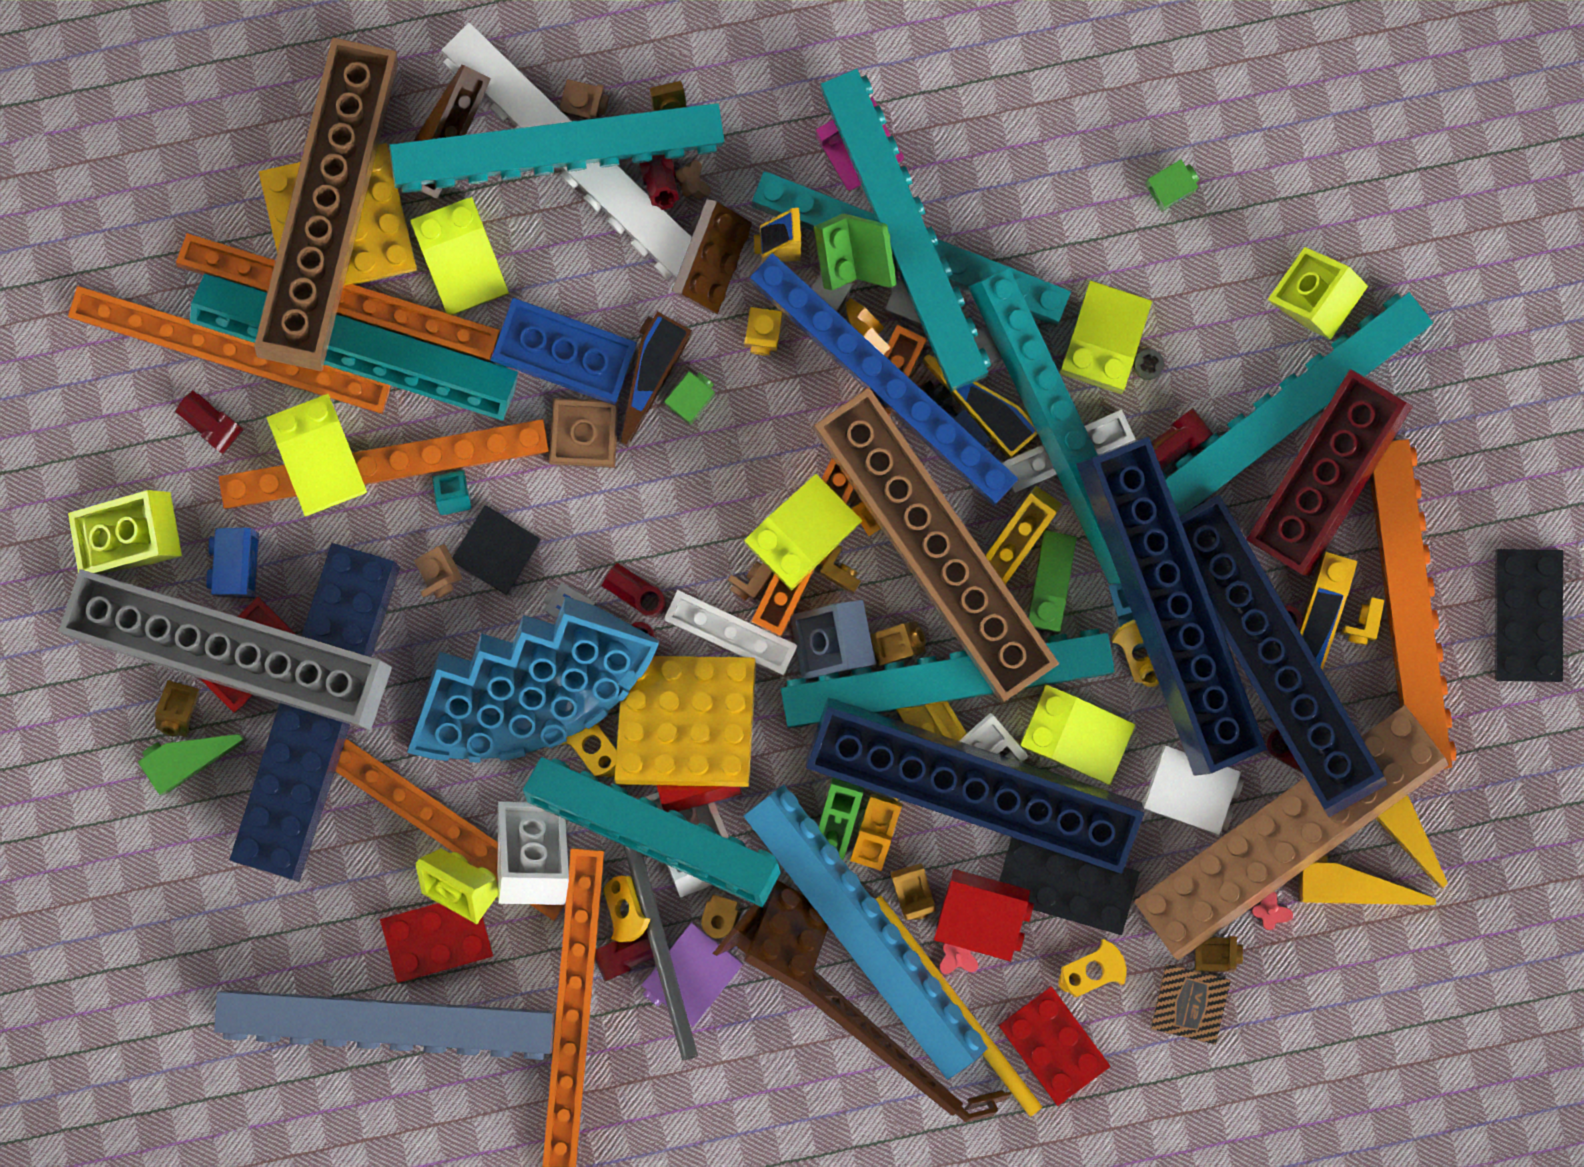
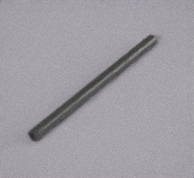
(661, 954)

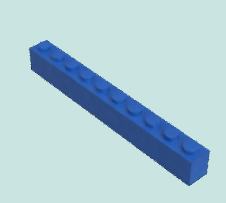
(885, 380)

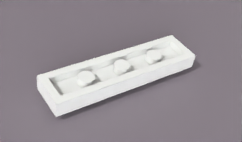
(1036, 466)
(730, 632)

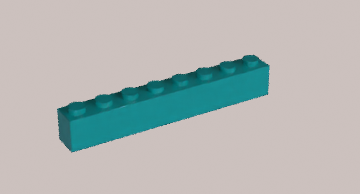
(652, 831)

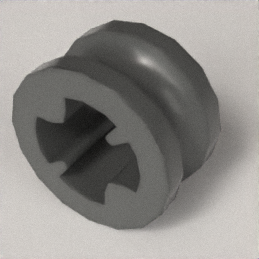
(1157, 368)

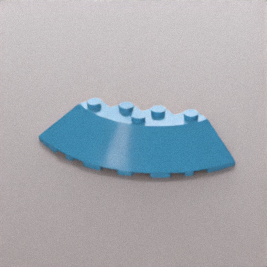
(531, 689)

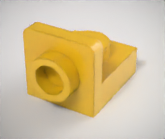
(763, 331)
(1370, 617)

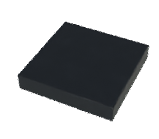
(496, 550)

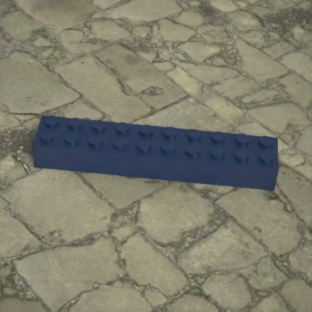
(1171, 606)
(1280, 662)
(305, 745)
(975, 785)

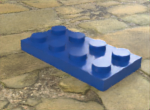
(563, 351)

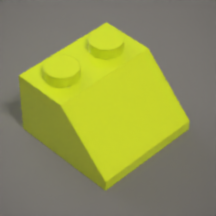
(1318, 292)
(457, 883)

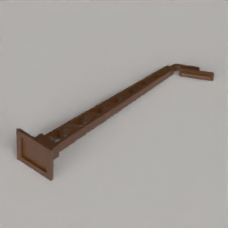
(862, 1028)

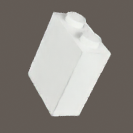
(1192, 799)

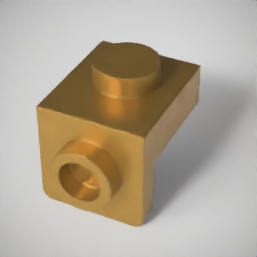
(913, 892)
(1219, 955)

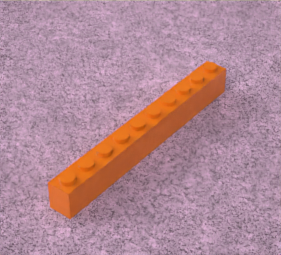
(1409, 593)
(779, 601)

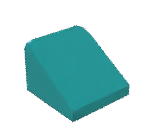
(451, 492)

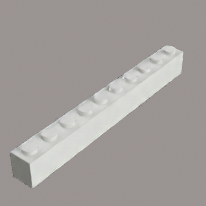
(605, 187)

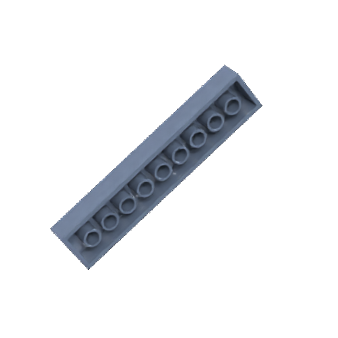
(384, 1021)

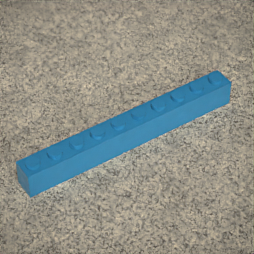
(866, 932)

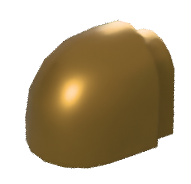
(720, 916)

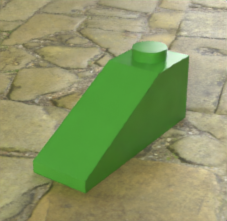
(1051, 581)
(179, 761)
(840, 813)

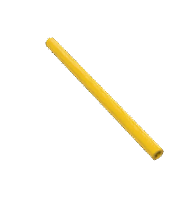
(992, 1054)

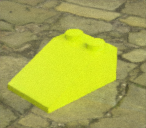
(459, 256)
(1106, 337)
(316, 454)
(802, 531)
(125, 533)
(1077, 734)

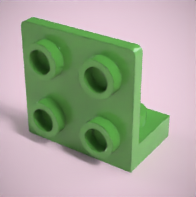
(854, 250)

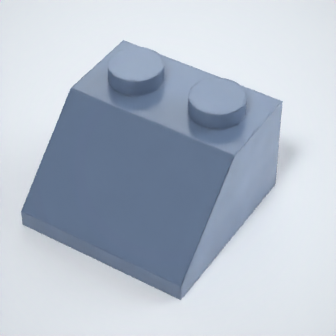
(832, 639)

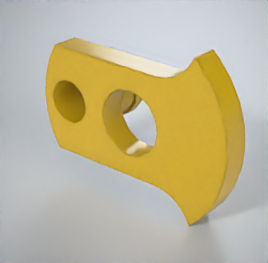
(1128, 637)
(594, 761)
(635, 923)
(1112, 967)

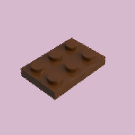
(712, 256)
(787, 938)

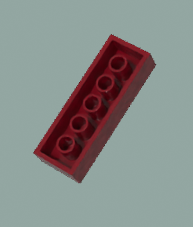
(1329, 473)

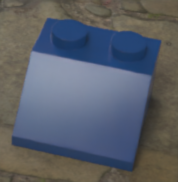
(233, 562)

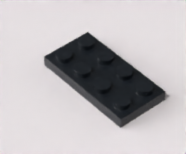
(1528, 615)
(1070, 886)

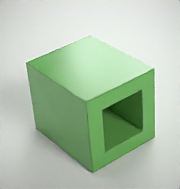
(1172, 184)
(690, 397)

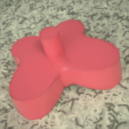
(1271, 912)
(955, 958)

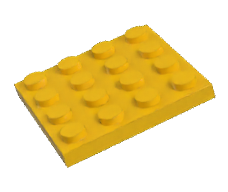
(382, 237)
(688, 723)

